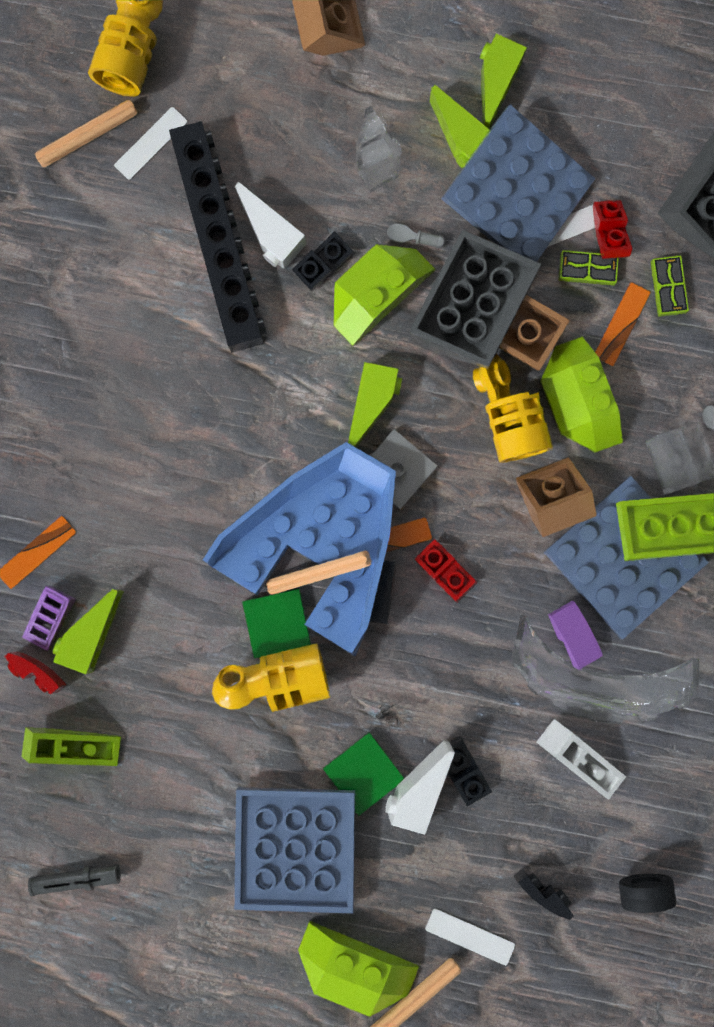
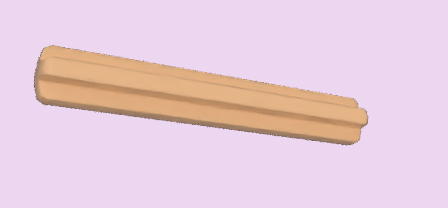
(86, 133)
(319, 572)
(420, 995)

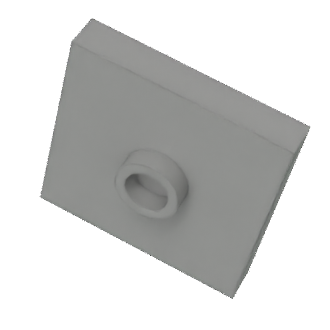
(410, 465)

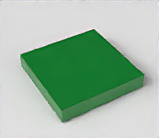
(276, 623)
(365, 770)

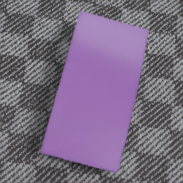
(576, 634)

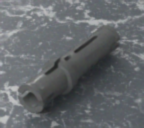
(86, 878)

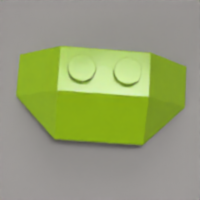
(375, 288)
(581, 396)
(353, 971)

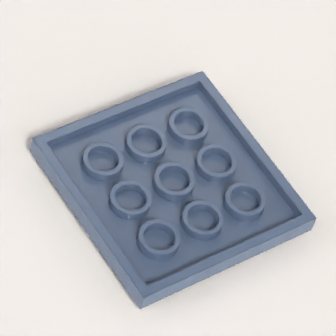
(518, 186)
(616, 588)
(295, 850)

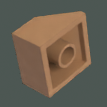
(328, 26)
(533, 333)
(556, 497)

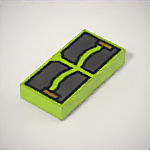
(587, 268)
(669, 286)

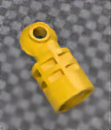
(125, 47)
(512, 411)
(283, 677)

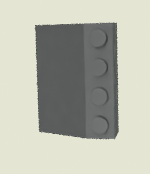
(691, 203)
(474, 300)

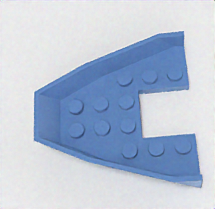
(324, 514)

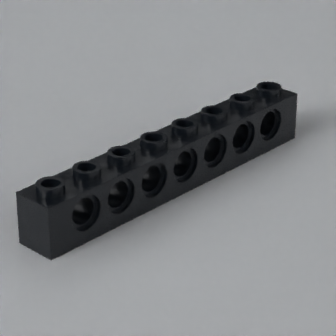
(187, 142)

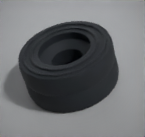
(647, 893)

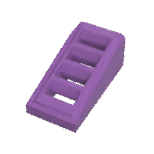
(43, 603)

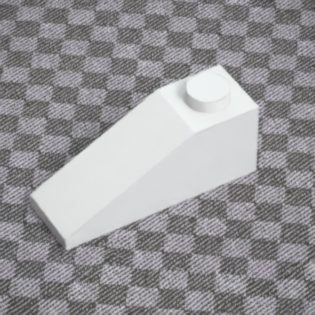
(276, 236)
(581, 759)
(419, 791)

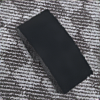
(324, 261)
(383, 596)
(467, 774)
(553, 901)

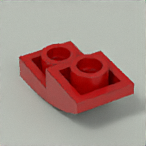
(610, 229)
(445, 571)
(26, 666)

